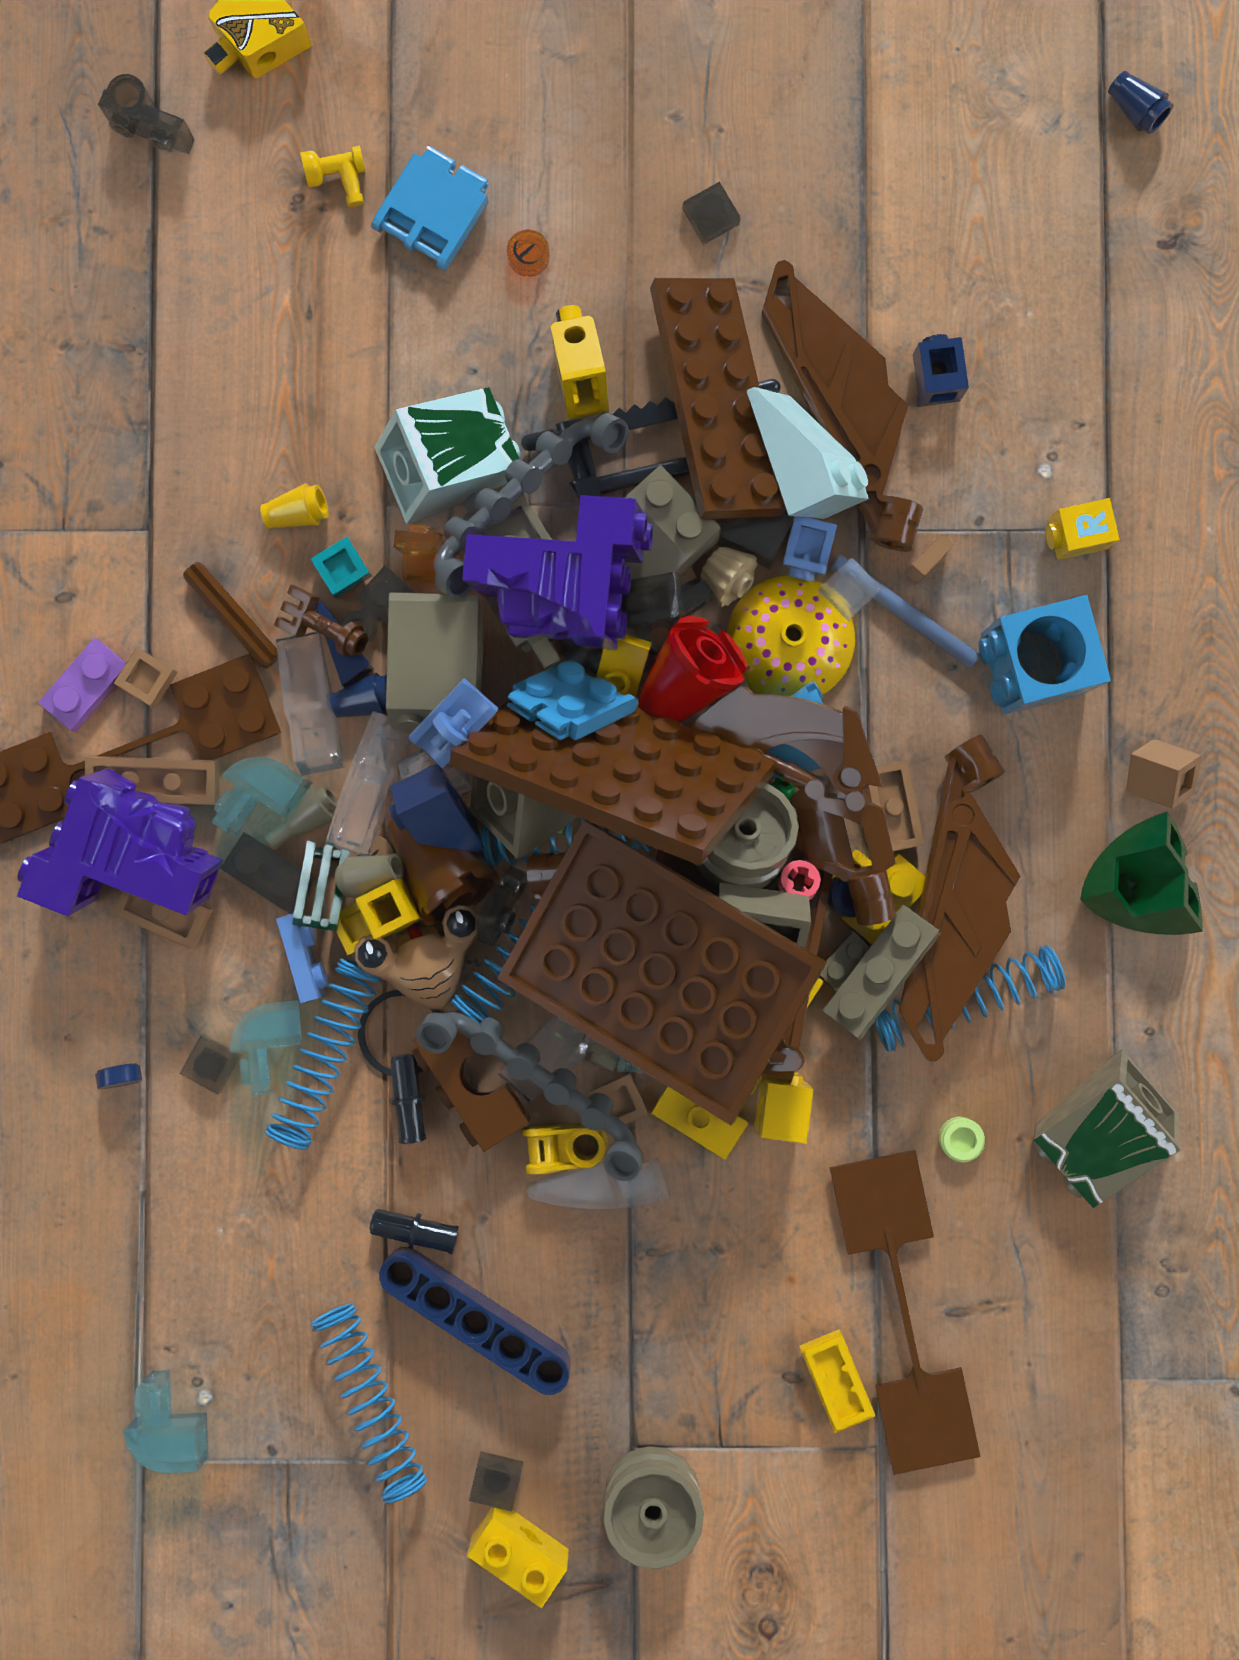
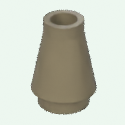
(365, 873)

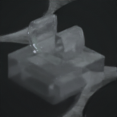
(850, 589)

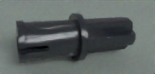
(407, 1099)
(414, 1230)

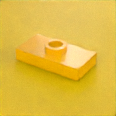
(625, 665)
(698, 1123)
(837, 1381)

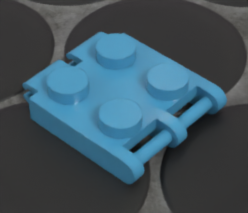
(433, 206)
(569, 701)

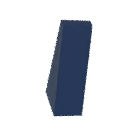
(349, 668)

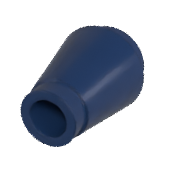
(1140, 101)
(361, 697)

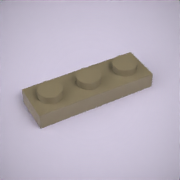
(882, 971)

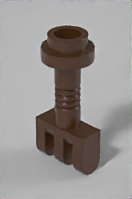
(348, 638)

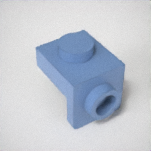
(809, 548)

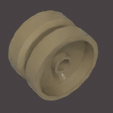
(755, 844)
(646, 1533)

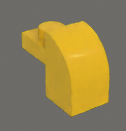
(377, 914)

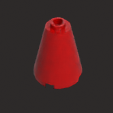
(691, 671)

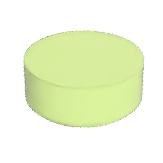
(961, 1139)

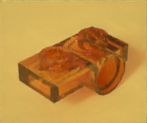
(418, 550)

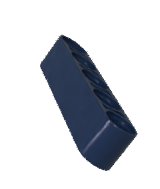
(483, 1340)

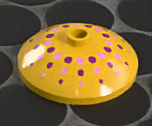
(785, 665)

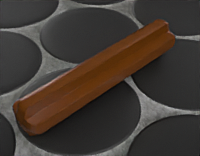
(231, 614)

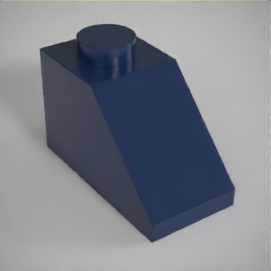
(434, 811)

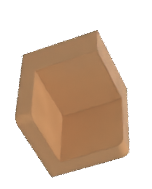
(1163, 773)

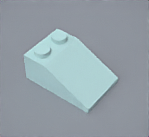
(809, 464)

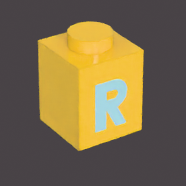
(1082, 529)

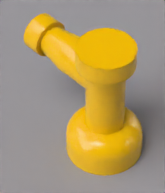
(347, 164)

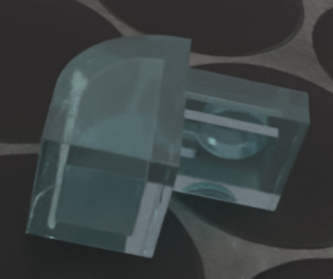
(255, 781)
(263, 1028)
(164, 1439)

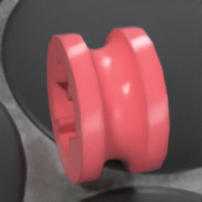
(805, 868)

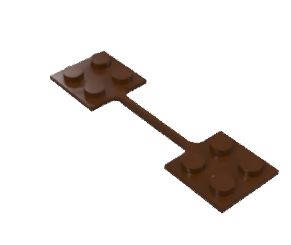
(218, 710)
(926, 1413)

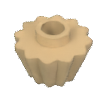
(729, 574)

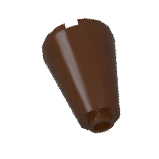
(441, 875)

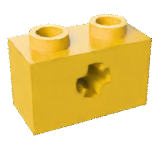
(784, 1109)
(519, 1554)

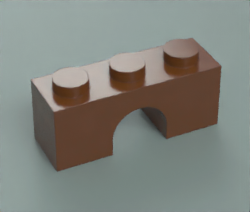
(486, 1115)

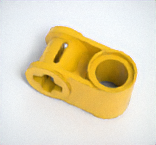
(560, 1147)

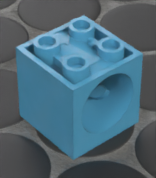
(1074, 634)

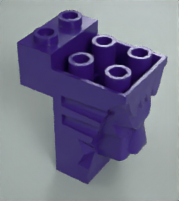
(565, 585)
(119, 841)

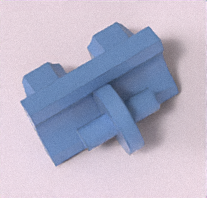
(452, 720)

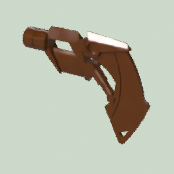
(842, 751)

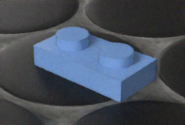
(308, 974)

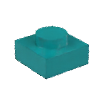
(341, 567)

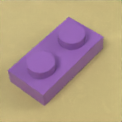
(83, 685)

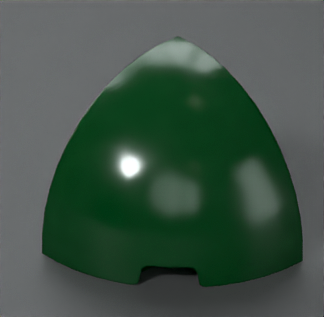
(1145, 882)

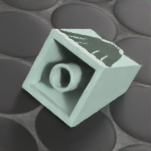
(445, 452)

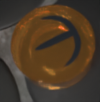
(528, 252)

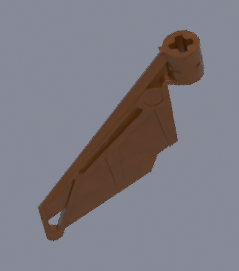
(848, 396)
(961, 897)

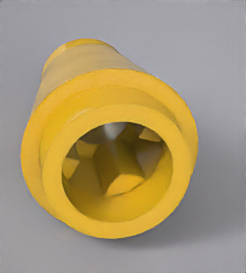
(296, 508)

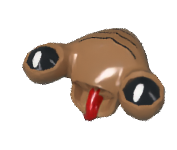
(425, 961)

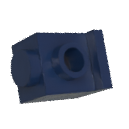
(950, 358)

